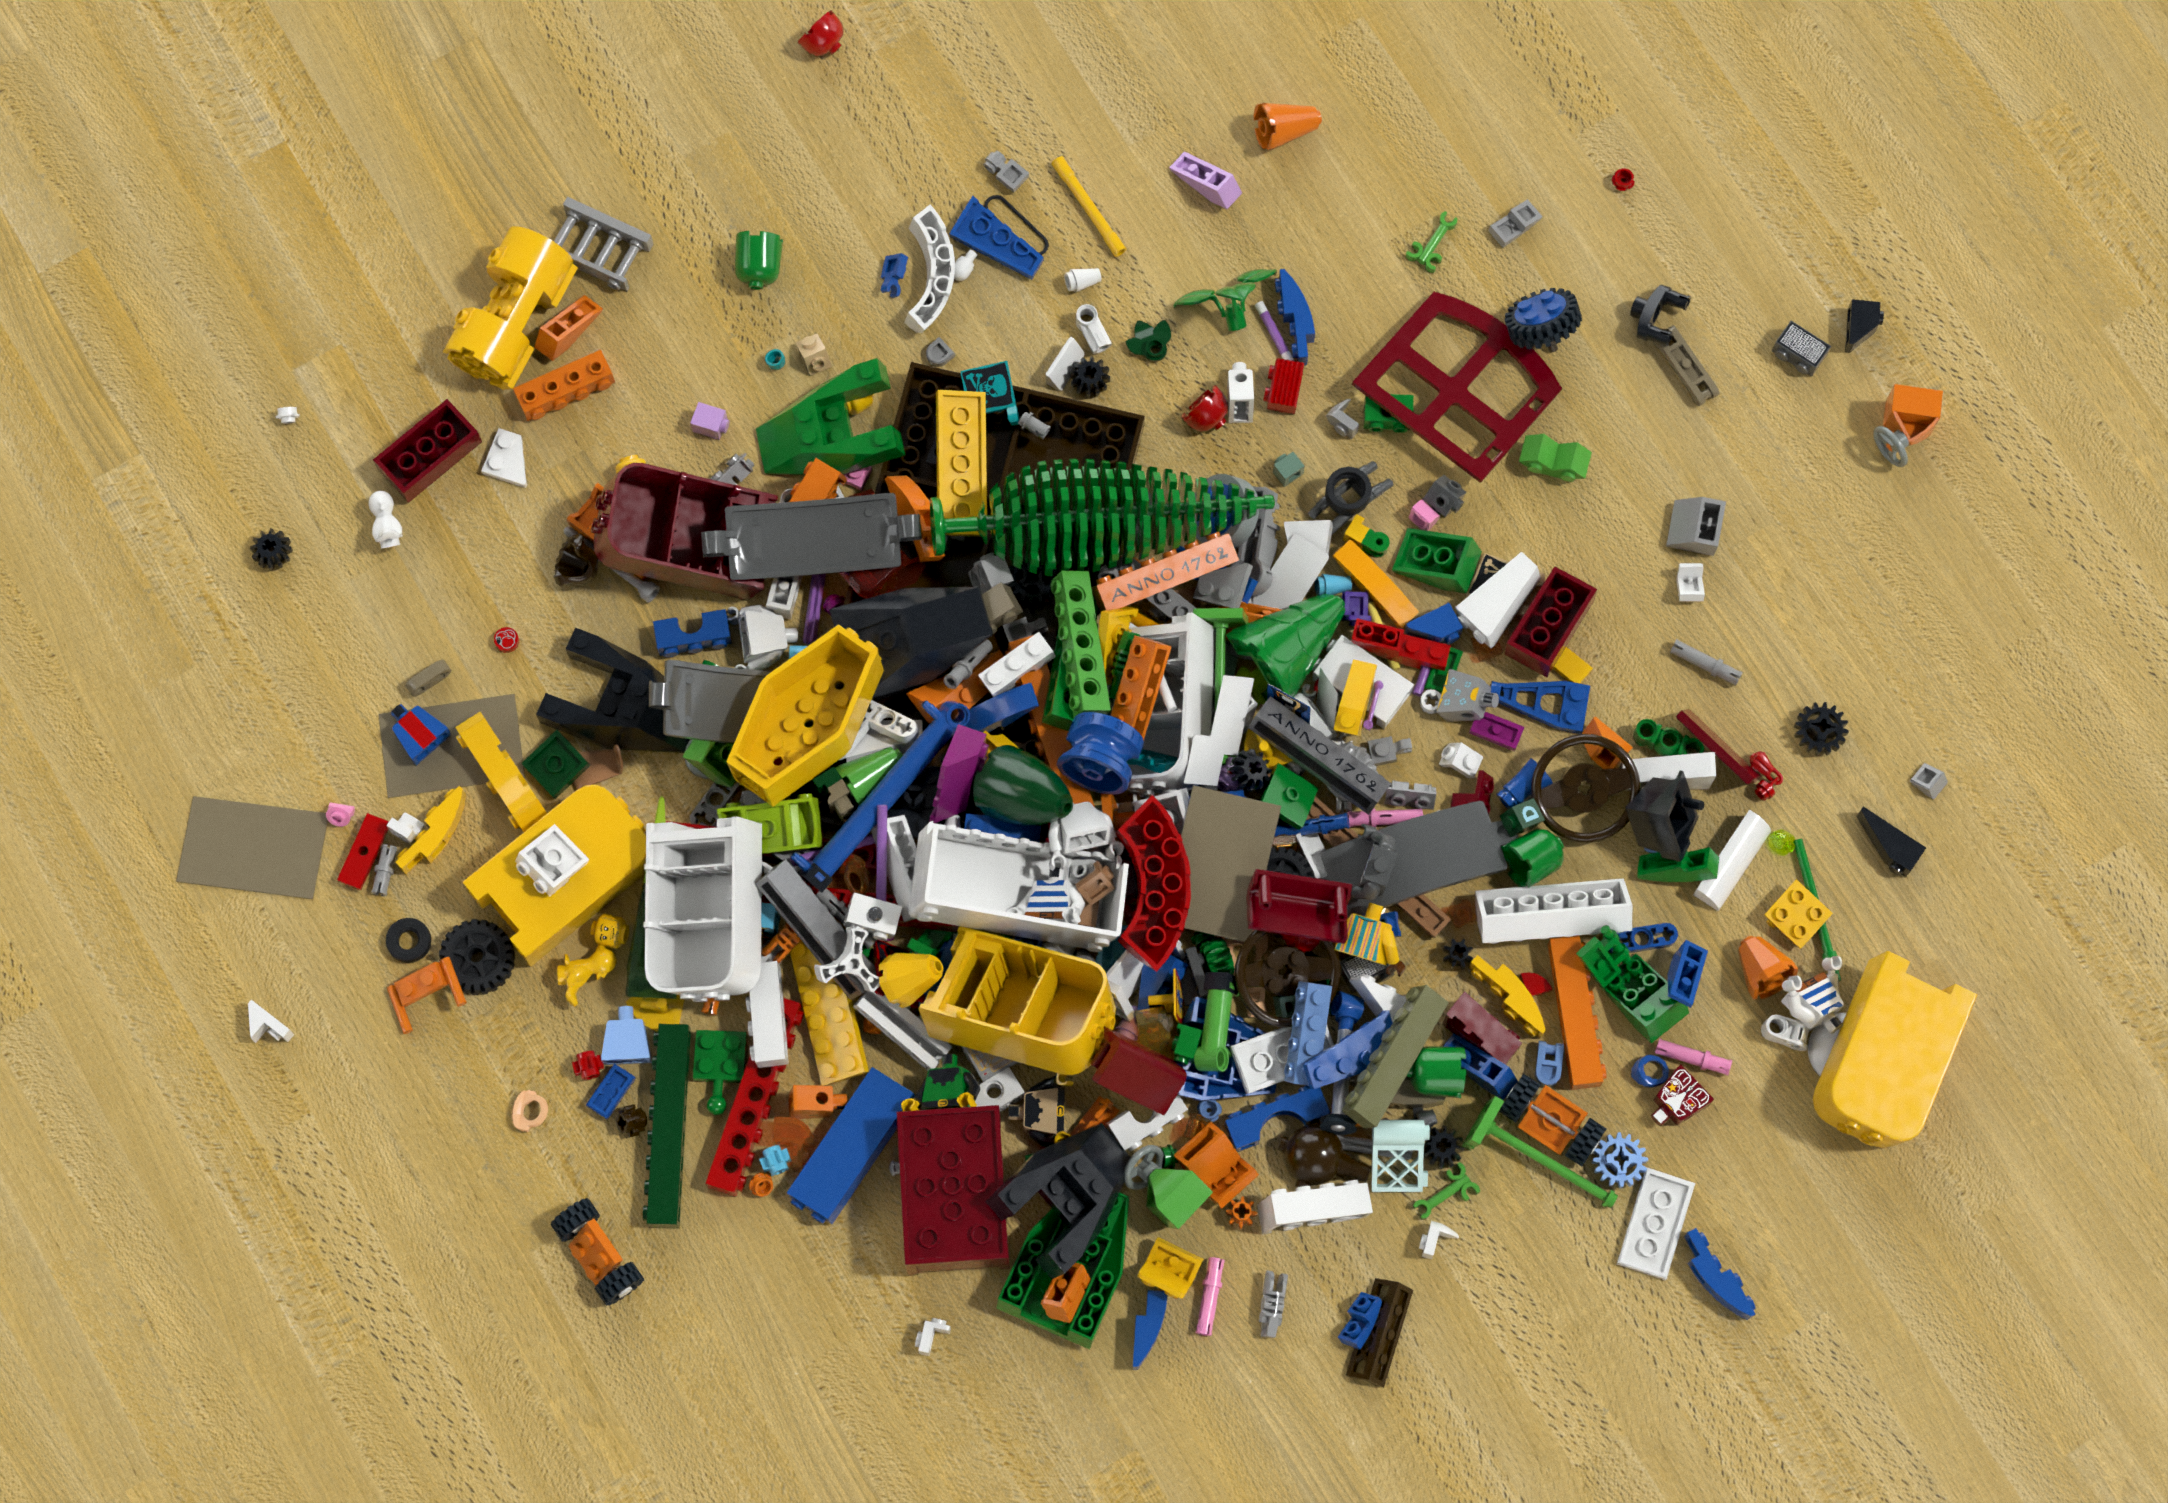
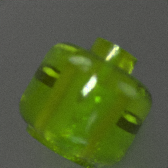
(1782, 842)

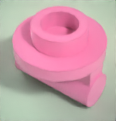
(339, 814)

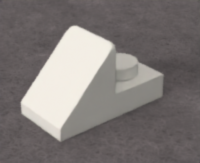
(261, 1020)

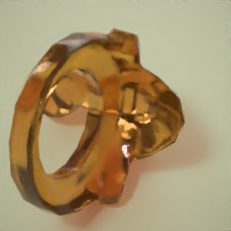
(856, 865)

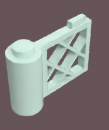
(1401, 1136)

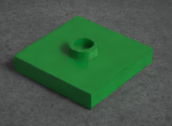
(1291, 793)

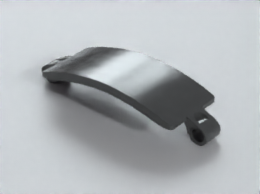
(812, 537)
(705, 700)
(1431, 855)

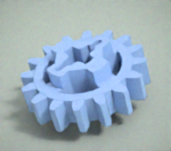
(1630, 1160)

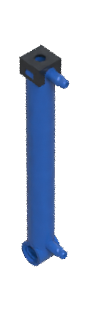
(887, 792)

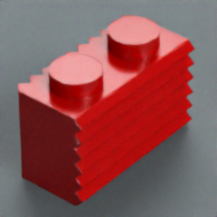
(1285, 385)

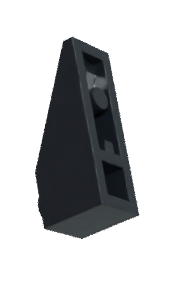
(1893, 845)

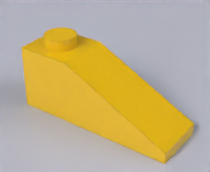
(1355, 698)

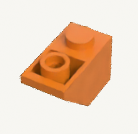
(1599, 754)

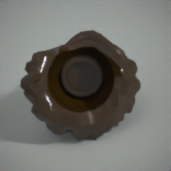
(576, 562)

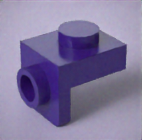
(1355, 606)

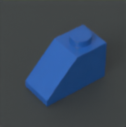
(1438, 625)

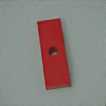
(368, 838)

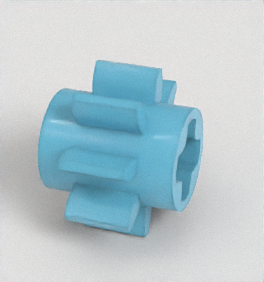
(775, 1160)

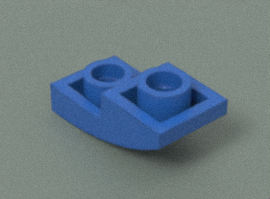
(1363, 1317)

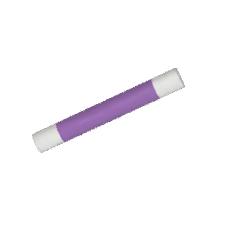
(1273, 331)

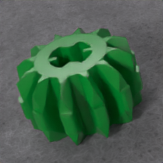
(1217, 956)

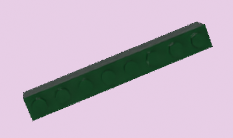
(668, 1126)

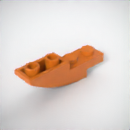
(913, 501)

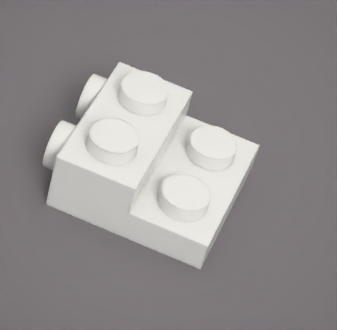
(550, 860)

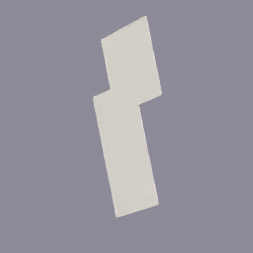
(1226, 733)

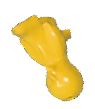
(578, 971)

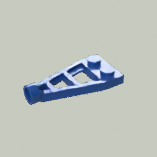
(1573, 705)

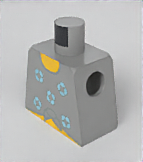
(1465, 697)

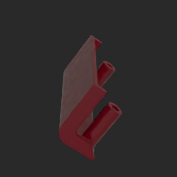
(1298, 906)
(1137, 1072)

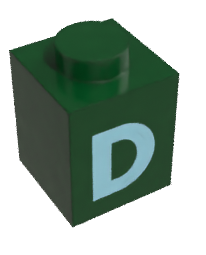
(1522, 817)

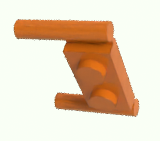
(422, 984)

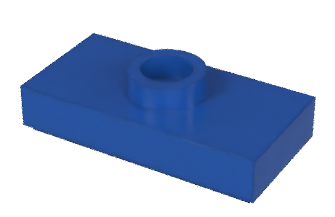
(610, 1091)

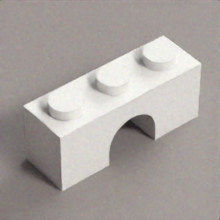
(1026, 657)
(1130, 1132)

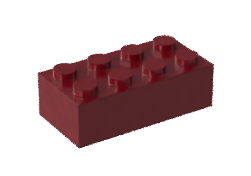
(427, 450)
(1550, 621)

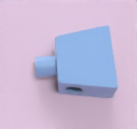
(625, 1040)

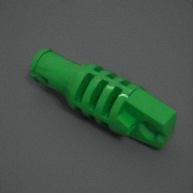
(1121, 659)

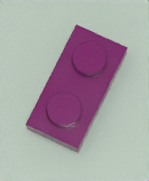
(1497, 731)

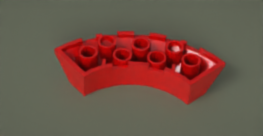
(1162, 884)

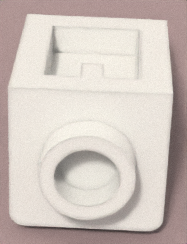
(406, 828)

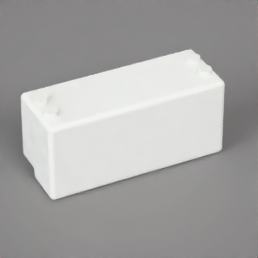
(978, 875)

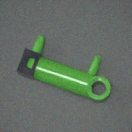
(1213, 1053)

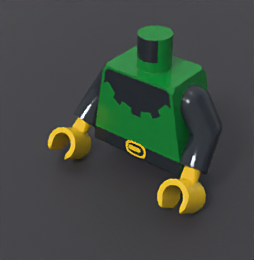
(945, 1088)

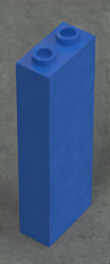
(849, 1147)

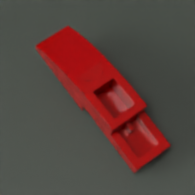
(1398, 647)

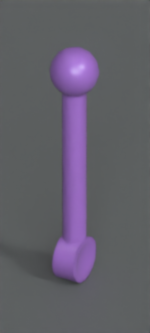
(1368, 724)

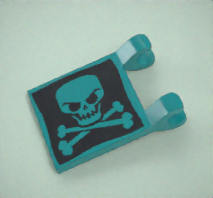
(997, 384)

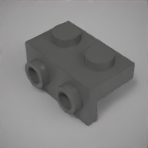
(1194, 977)

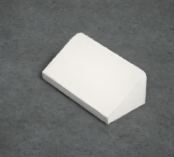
(1059, 371)

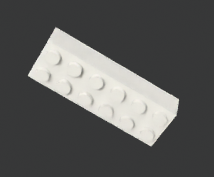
(1553, 910)

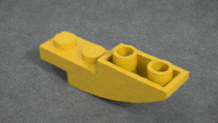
(442, 825)
(1518, 1003)

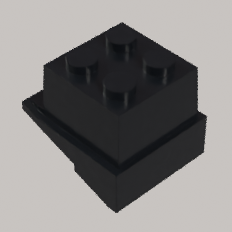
(1664, 816)

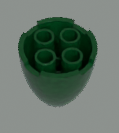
(1020, 789)

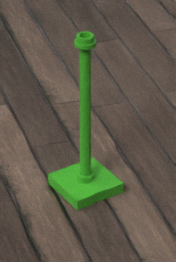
(1221, 620)
(1485, 1125)

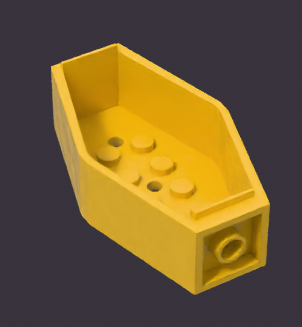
(803, 692)

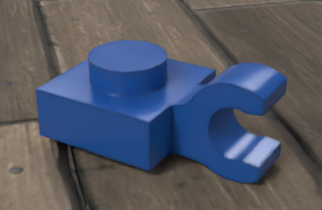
(892, 271)

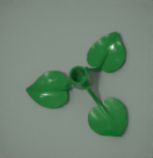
(1234, 312)

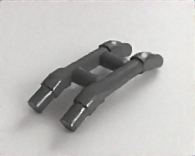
(1340, 520)

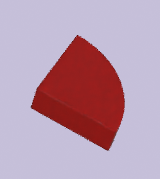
(1535, 984)

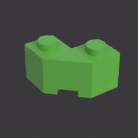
(1557, 460)

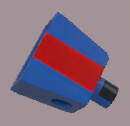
(418, 731)

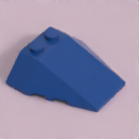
(1214, 1084)

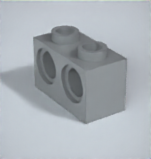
(990, 572)

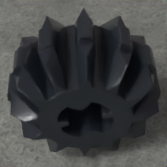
(1090, 368)
(274, 540)
(1259, 771)
(1449, 1154)

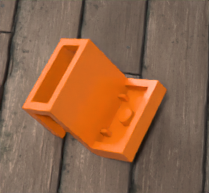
(1216, 1164)

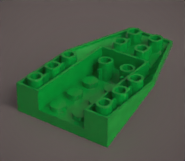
(1102, 1261)

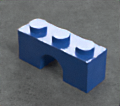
(713, 633)

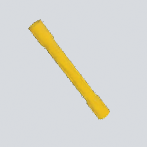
(1109, 236)

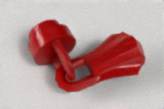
(1761, 763)

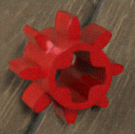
(587, 1065)

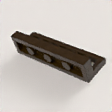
(1384, 1334)

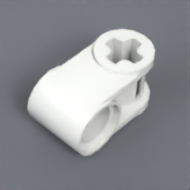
(1792, 1032)

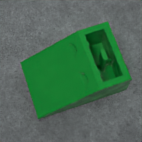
(1644, 999)

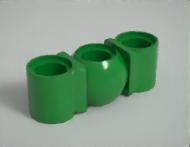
(1659, 733)

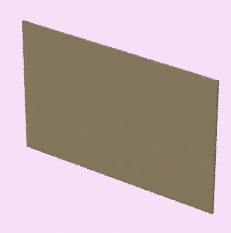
(449, 763)
(1224, 846)
(252, 847)

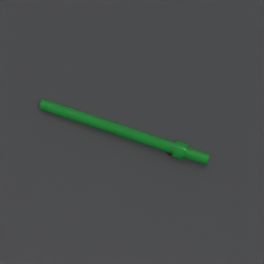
(1810, 885)

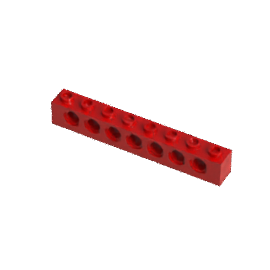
(733, 1182)

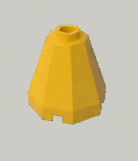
(908, 976)

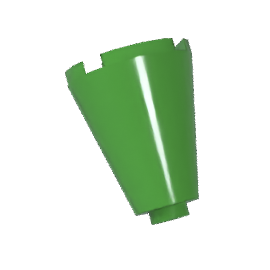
(867, 771)

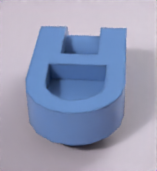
(1548, 1071)

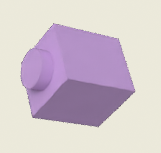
(709, 421)

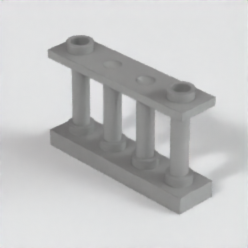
(616, 230)

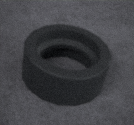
(1350, 473)

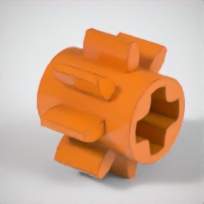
(1247, 1209)

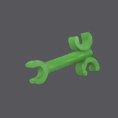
(1426, 255)
(1461, 1182)

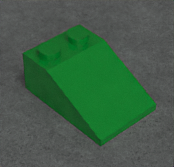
(1438, 559)

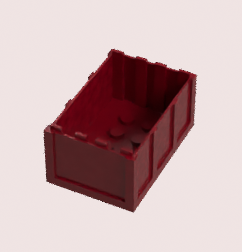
(946, 1174)

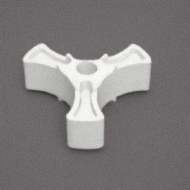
(850, 962)

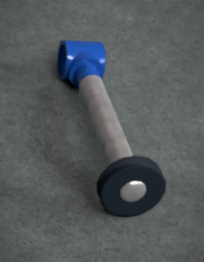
(1347, 1012)

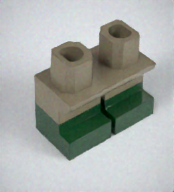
(838, 794)

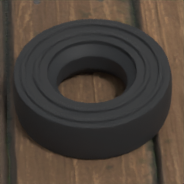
(402, 926)

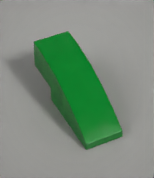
(1695, 866)

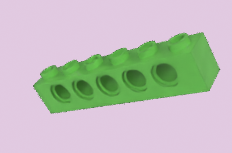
(1082, 610)

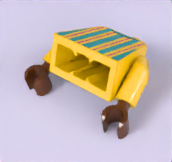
(1371, 940)

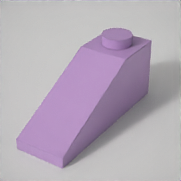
(1207, 179)

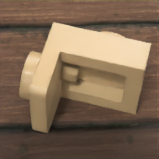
(813, 354)

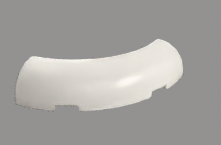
(940, 265)

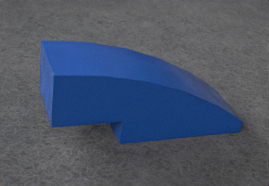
(1003, 709)
(1149, 1326)

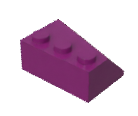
(958, 772)

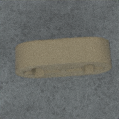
(428, 677)

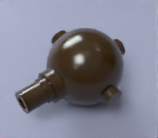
(1318, 1157)

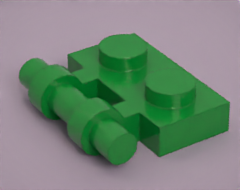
(1598, 960)

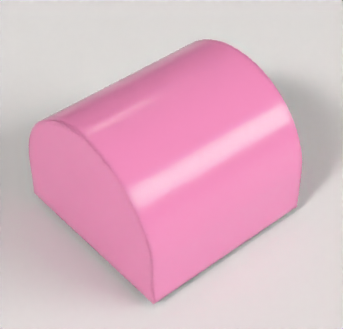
(1423, 515)

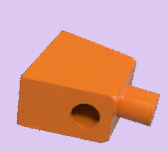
(804, 1103)

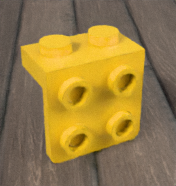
(1170, 1268)

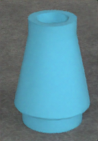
(1332, 584)

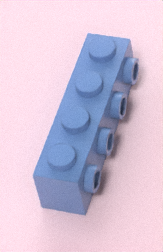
(1308, 1029)

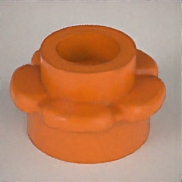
(761, 1189)

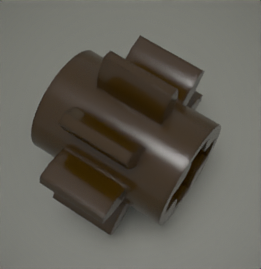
(631, 1120)

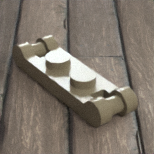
(1688, 368)

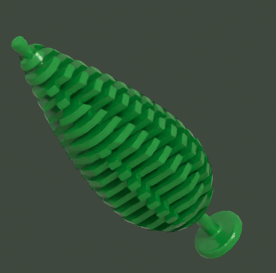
(1105, 513)

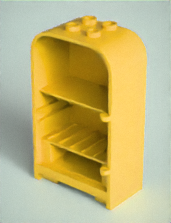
(616, 857)
(1021, 1003)
(1890, 1054)

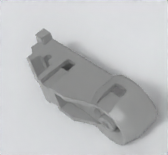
(1261, 546)

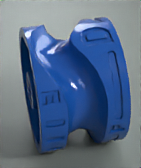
(1100, 753)

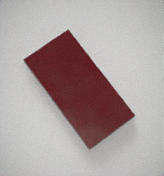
(1717, 745)

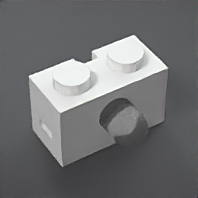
(873, 915)

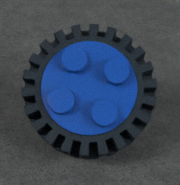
(1543, 319)

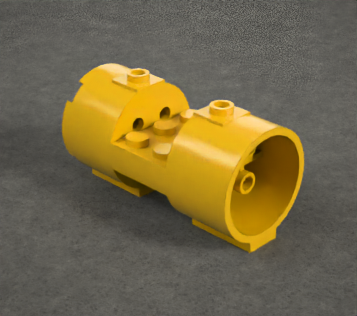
(491, 340)

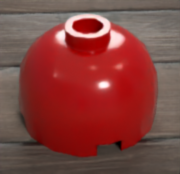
(823, 35)
(1207, 411)

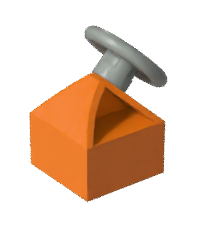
(1908, 419)

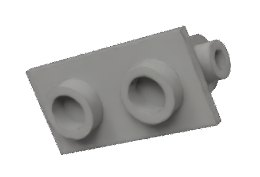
(736, 467)
(1421, 796)

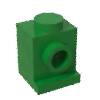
(1186, 1044)

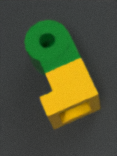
(1366, 539)

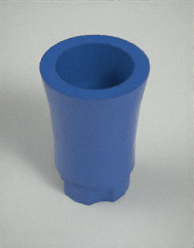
(1519, 787)

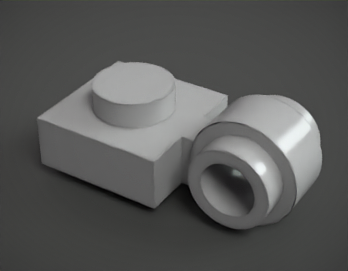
(1009, 174)

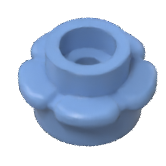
(1215, 1107)

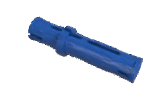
(1316, 825)

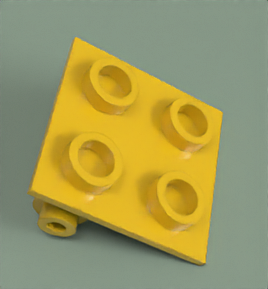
(1797, 914)

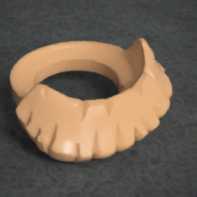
(523, 1099)

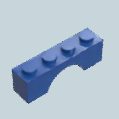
(1305, 1106)

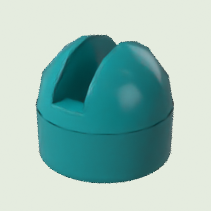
(772, 359)

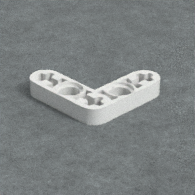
(873, 721)

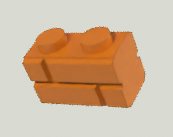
(1066, 1293)

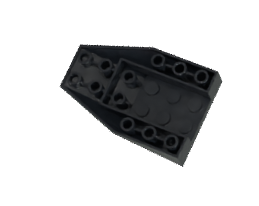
(917, 632)

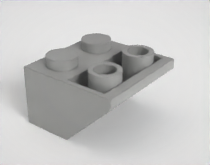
(1696, 525)

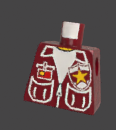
(1680, 1098)

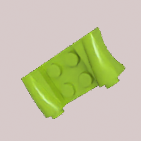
(786, 826)

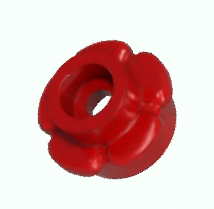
(1623, 174)

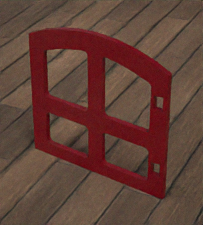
(1454, 389)

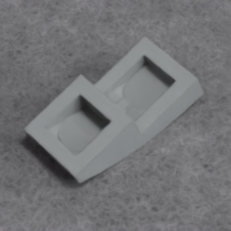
(1515, 223)

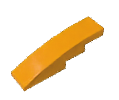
(1374, 581)

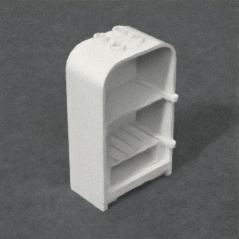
(1190, 680)
(703, 908)

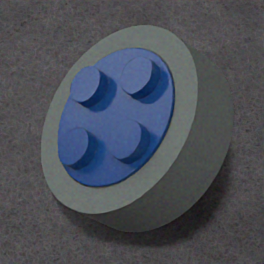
(1242, 531)

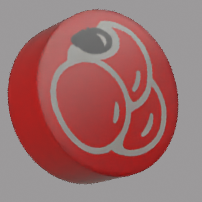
(506, 639)

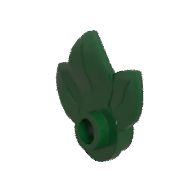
(1148, 338)

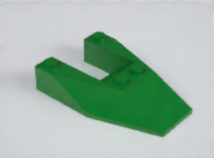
(822, 428)

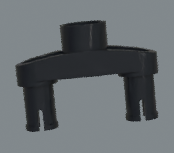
(1649, 309)

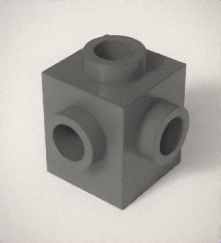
(1445, 496)

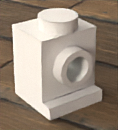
(1074, 870)

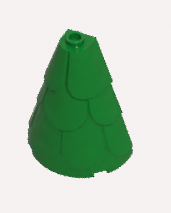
(1289, 640)

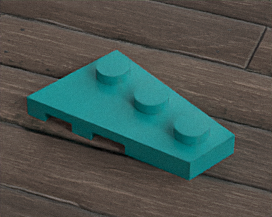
(1154, 761)

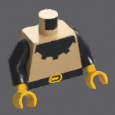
(1043, 1111)

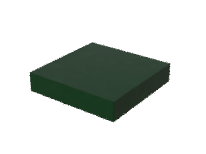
(556, 764)

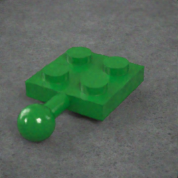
(719, 1059)

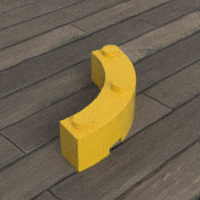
(501, 771)

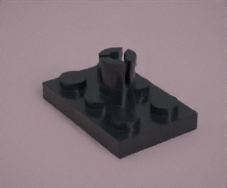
(918, 800)

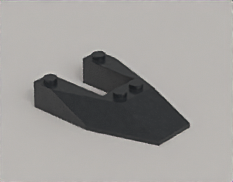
(624, 708)
(1078, 1182)

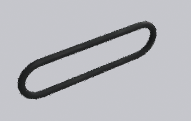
(1022, 217)

